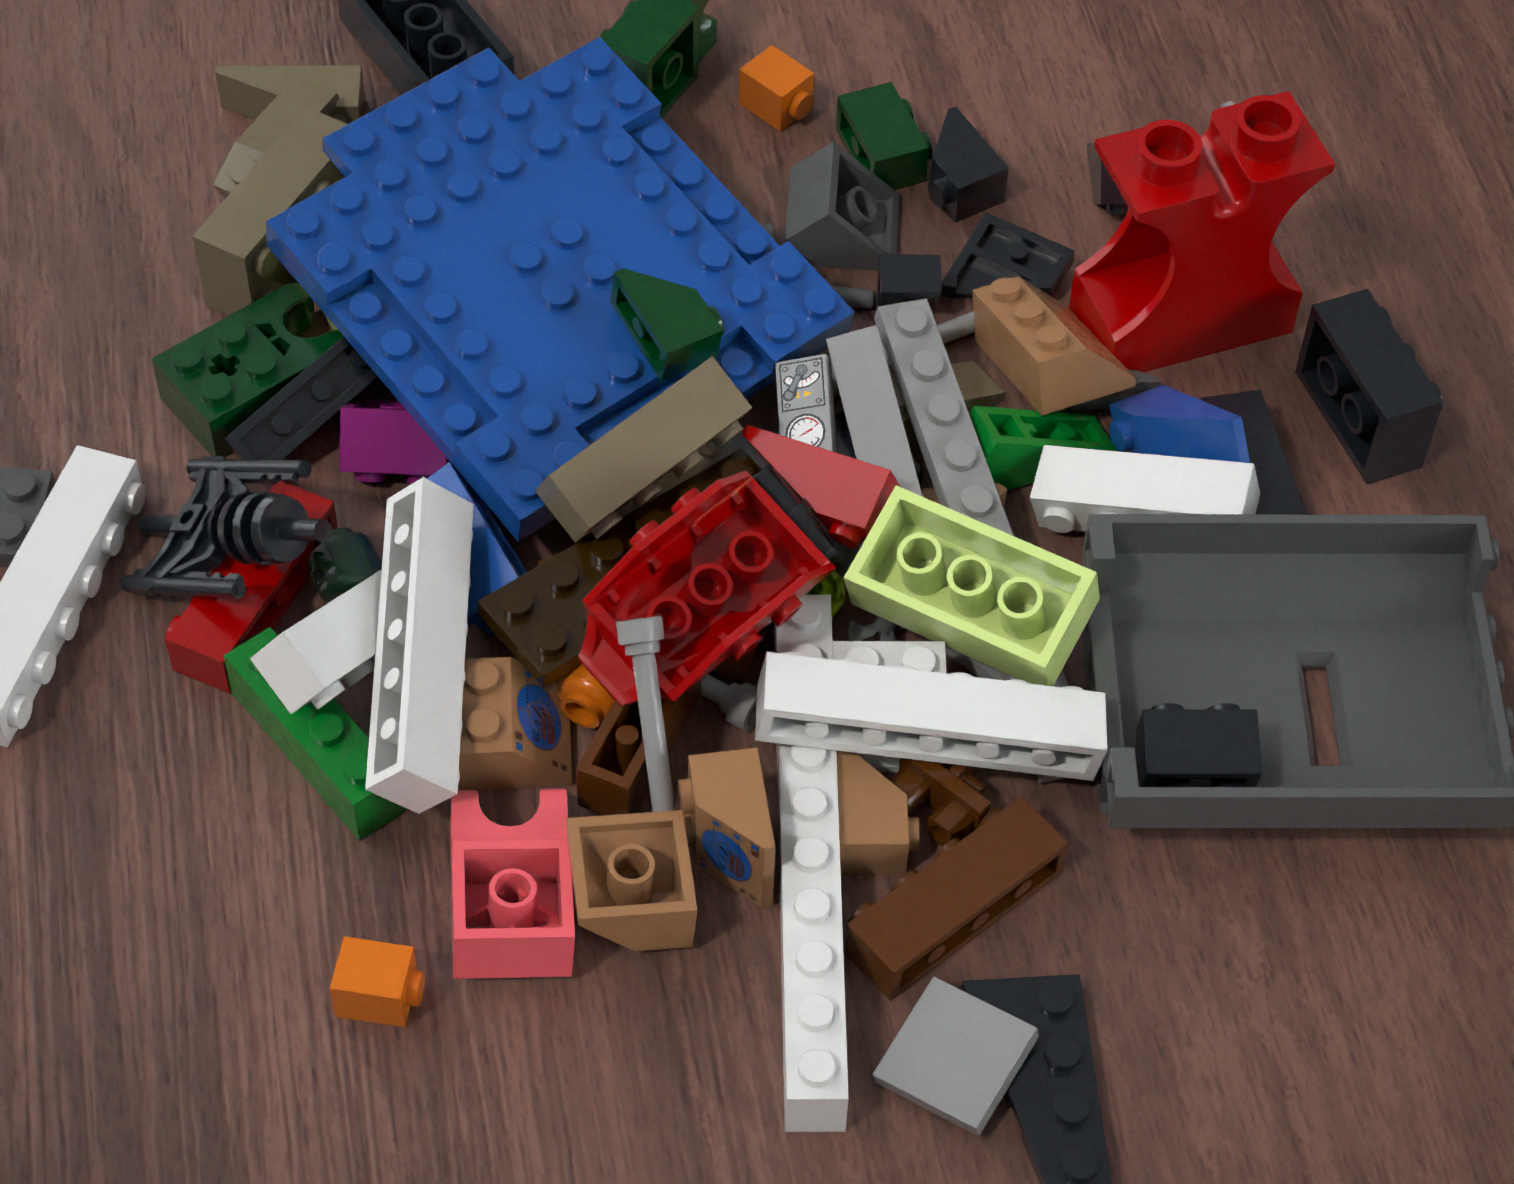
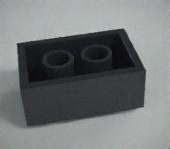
(1368, 386)

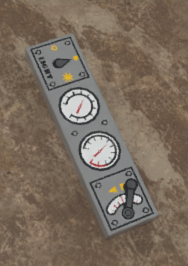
(808, 406)

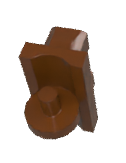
(947, 791)

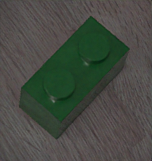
(883, 135)

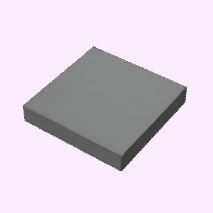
(956, 1055)

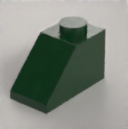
(666, 322)

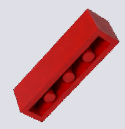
(219, 625)

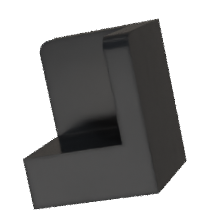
(908, 278)

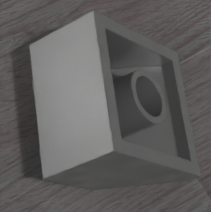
(840, 211)

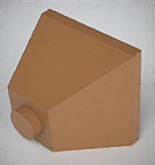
(634, 879)

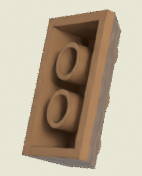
(1044, 347)

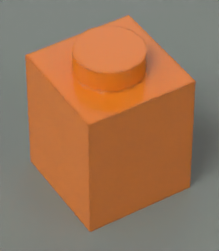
(776, 88)
(376, 982)

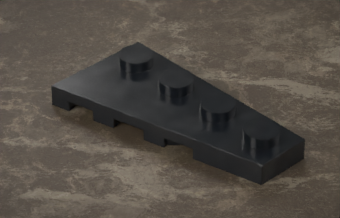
(1057, 1084)

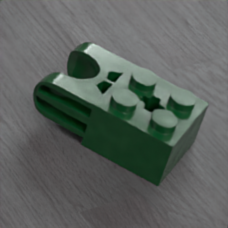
(663, 44)
(239, 364)

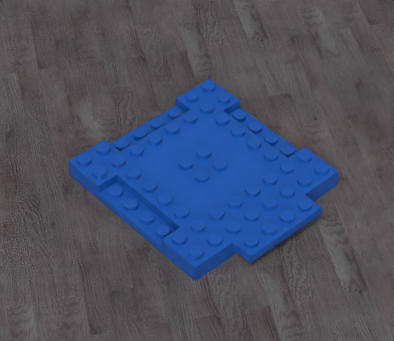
(485, 253)

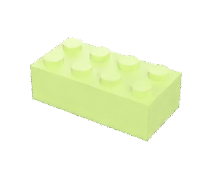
(972, 588)

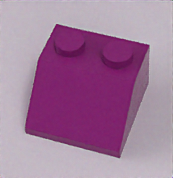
(384, 439)

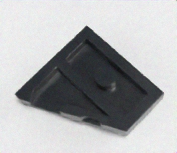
(1006, 251)

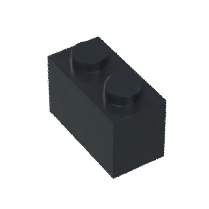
(1198, 746)

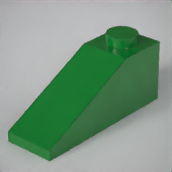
(1015, 439)

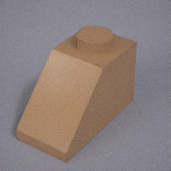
(872, 820)

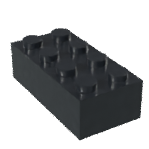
(419, 37)

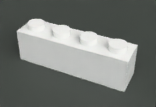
(1093, 481)
(324, 649)

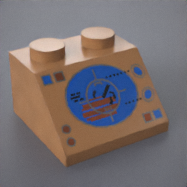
(511, 729)
(730, 821)

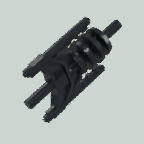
(229, 522)

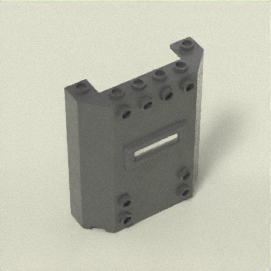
(1248, 601)

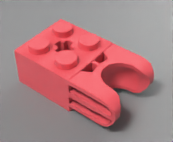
(511, 891)

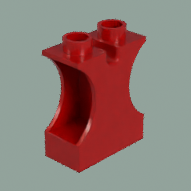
(1196, 249)

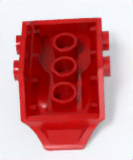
(715, 578)

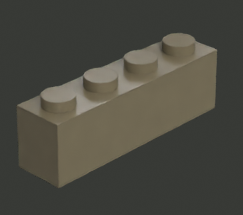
(643, 450)

